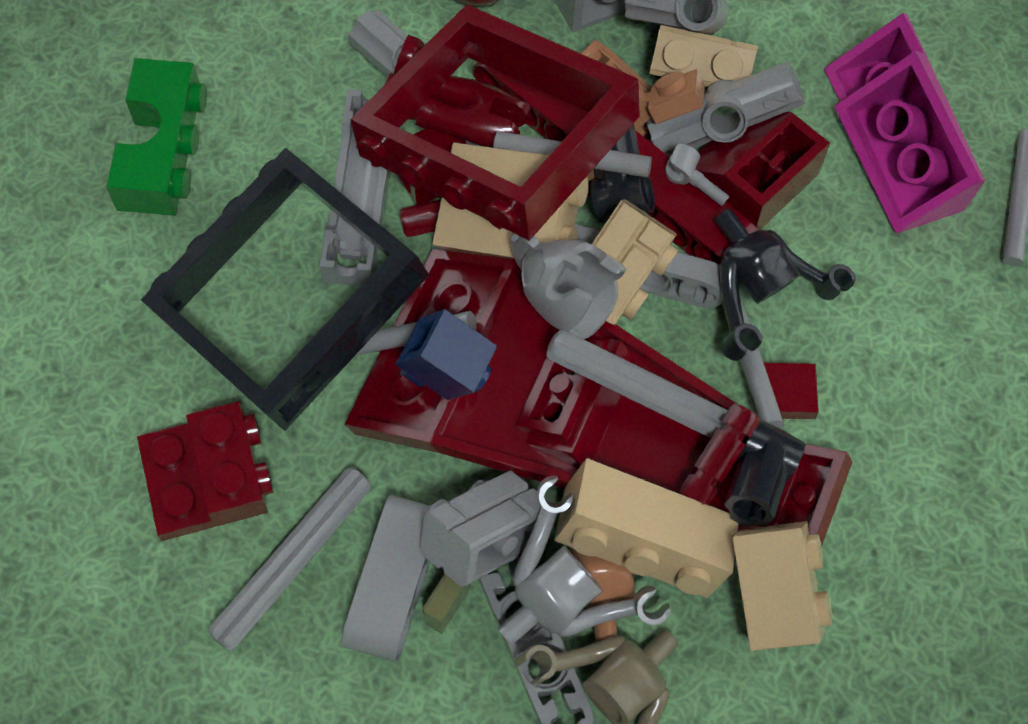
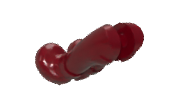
(466, 105)

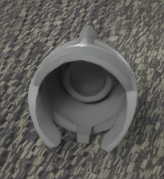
(568, 282)

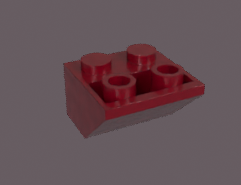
(765, 165)

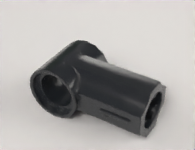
(613, 187)
(761, 474)

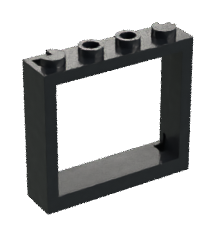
(339, 338)

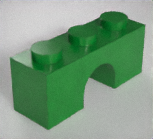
(154, 173)

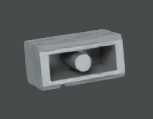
(480, 527)

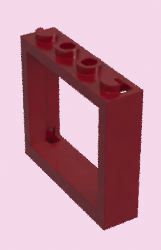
(575, 78)

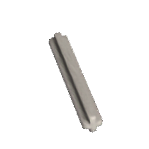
(635, 383)
(289, 559)

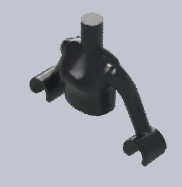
(764, 268)

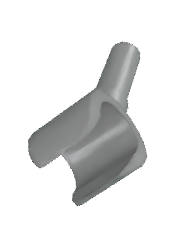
(682, 171)

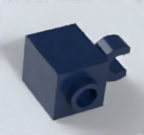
(446, 356)

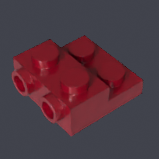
(205, 471)

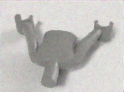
(563, 587)

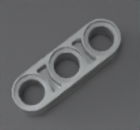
(389, 583)

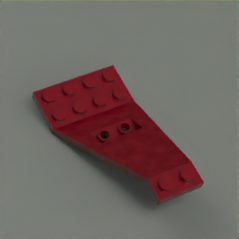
(513, 413)

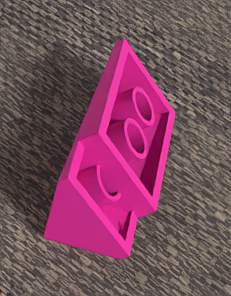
(904, 127)

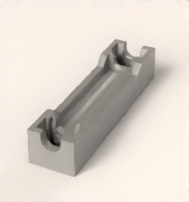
(368, 190)

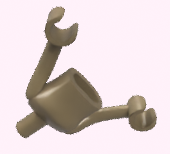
(624, 681)

